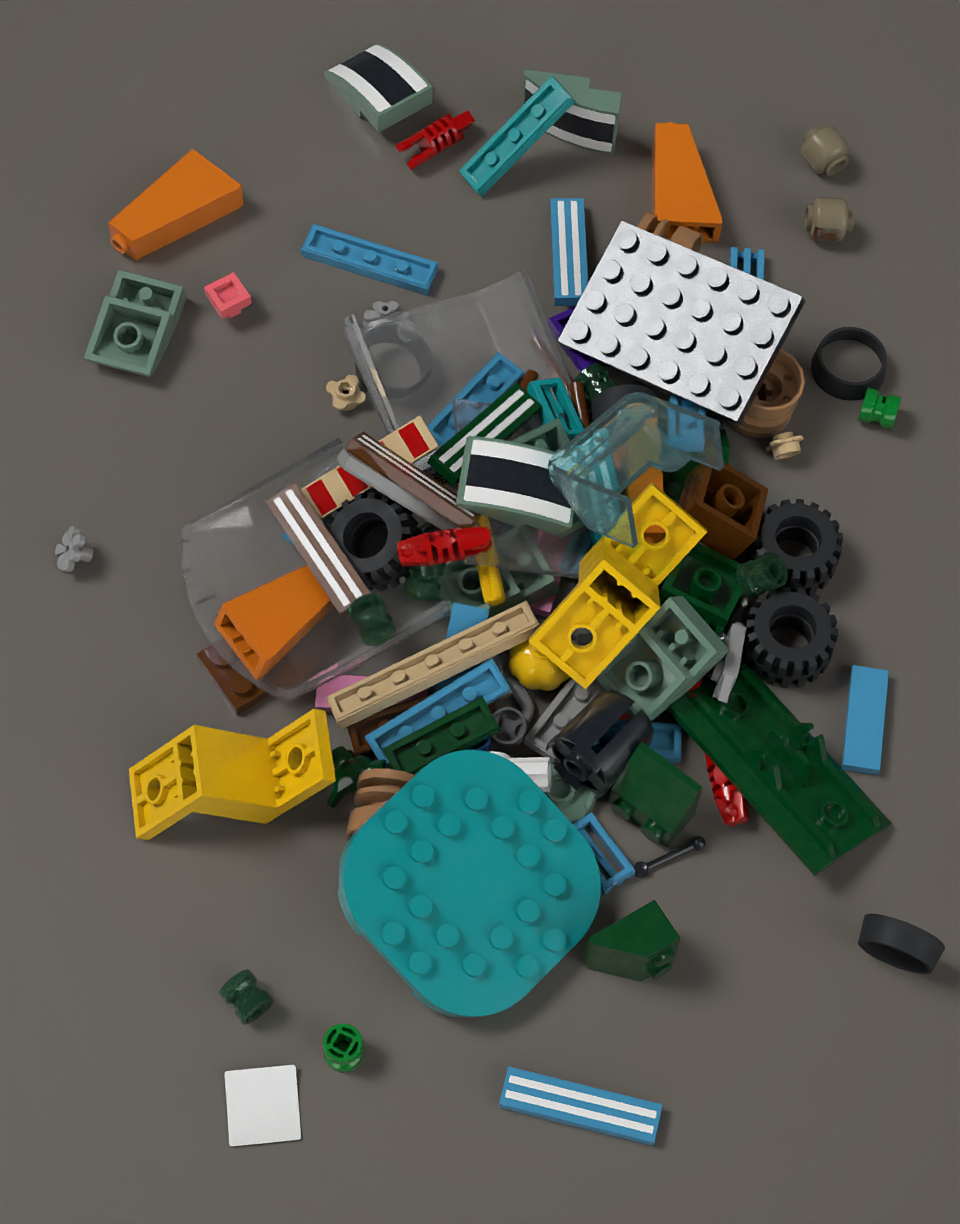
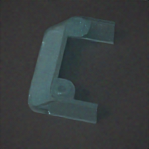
(622, 446)

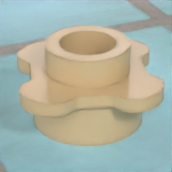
(346, 401)
(785, 445)

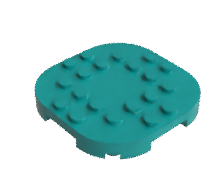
(469, 884)

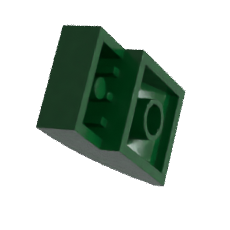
(707, 584)

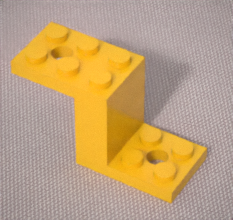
(617, 589)
(231, 774)

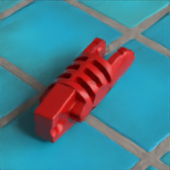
(436, 137)
(444, 546)
(729, 801)

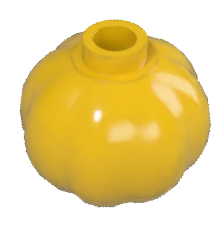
(534, 668)

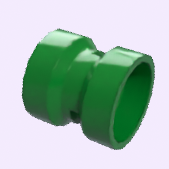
(879, 408)
(344, 1056)

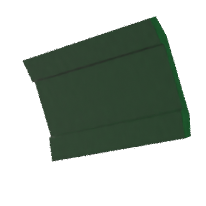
(780, 769)

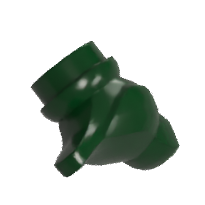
(347, 770)

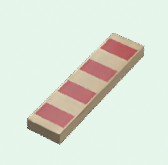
(327, 493)

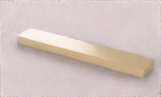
(433, 665)

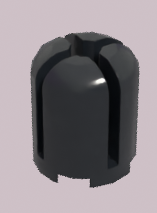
(573, 745)

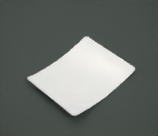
(262, 1105)

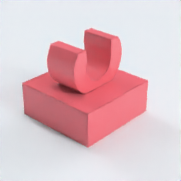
(228, 296)

